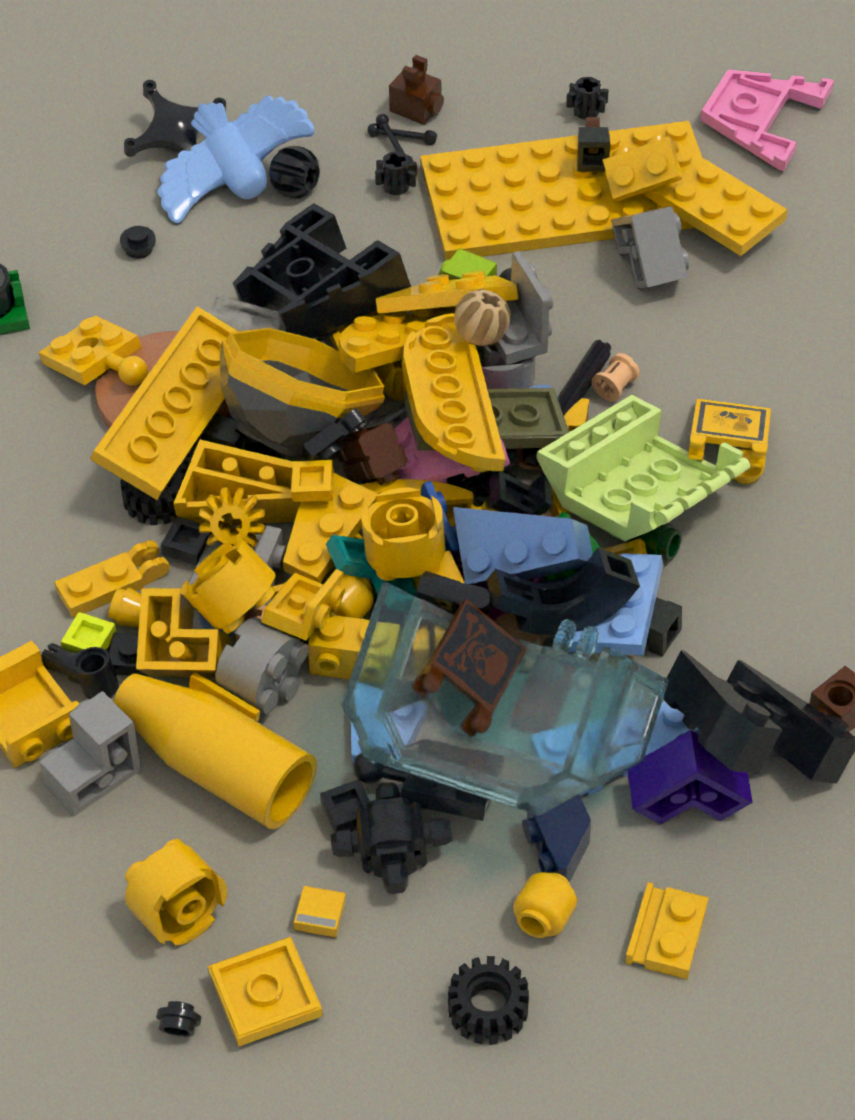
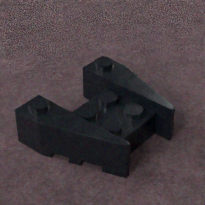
(312, 279)
(756, 719)

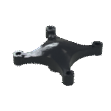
(170, 125)

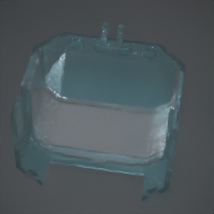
(551, 736)

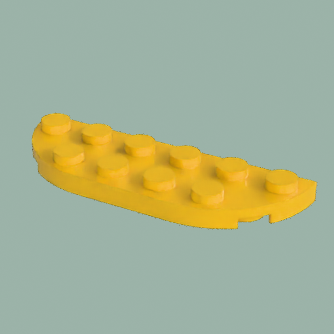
(382, 337)
(451, 396)

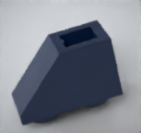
(560, 836)

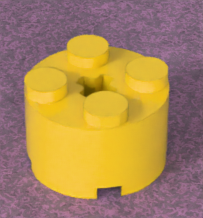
(403, 534)
(230, 585)
(174, 893)

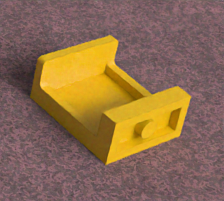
(31, 706)

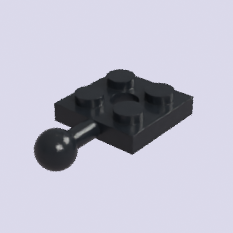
(424, 791)

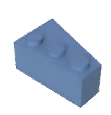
(518, 544)

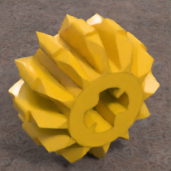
(240, 510)

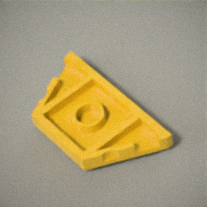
(443, 292)

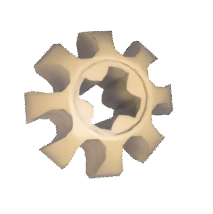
(482, 317)

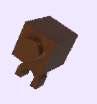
(415, 93)

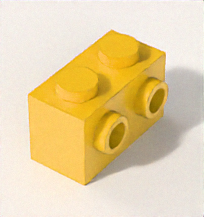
(336, 646)

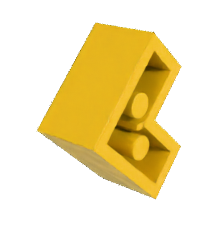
(167, 637)

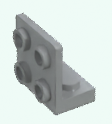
(529, 315)

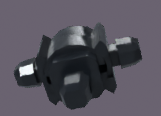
(391, 837)

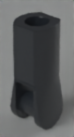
(450, 593)

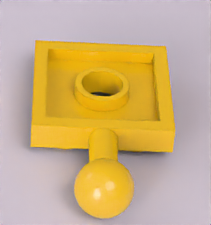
(95, 349)

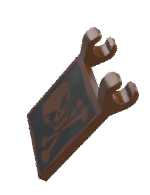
(474, 659)

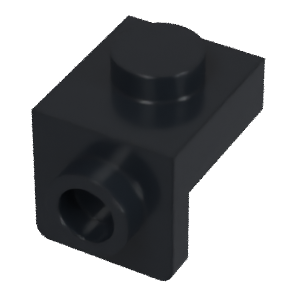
(517, 497)

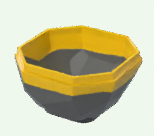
(291, 387)

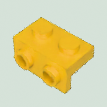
(642, 168)
(304, 604)

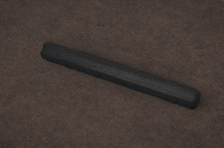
(577, 385)

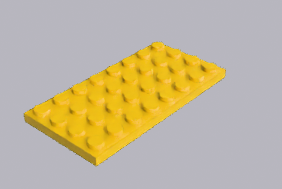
(532, 193)

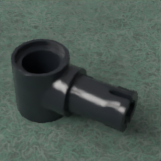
(88, 668)

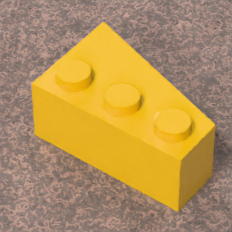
(225, 466)

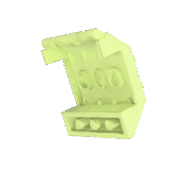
(628, 476)

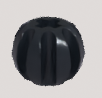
(294, 171)

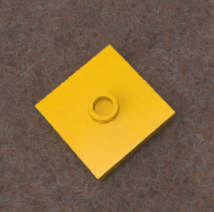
(265, 991)

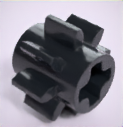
(587, 97)
(396, 173)

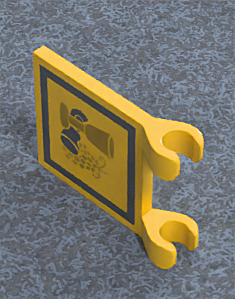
(733, 424)

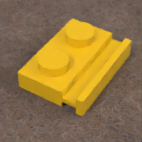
(667, 930)

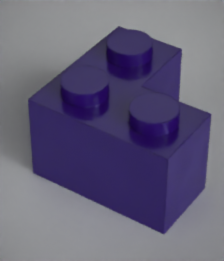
(684, 777)

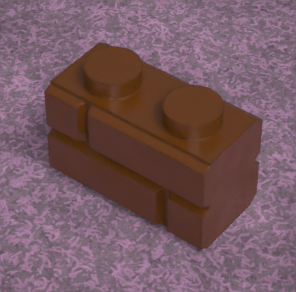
(373, 455)

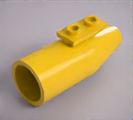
(220, 745)

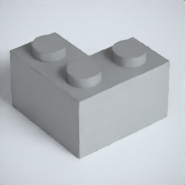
(652, 246)
(96, 758)

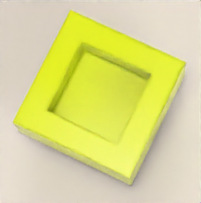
(88, 632)

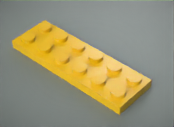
(168, 408)

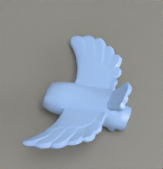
(230, 152)

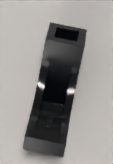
(585, 597)

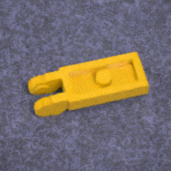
(99, 582)

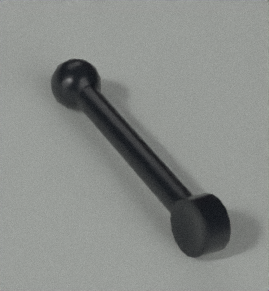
(382, 121)
(428, 137)

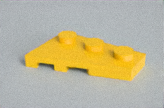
(319, 521)

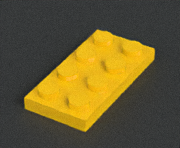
(719, 203)

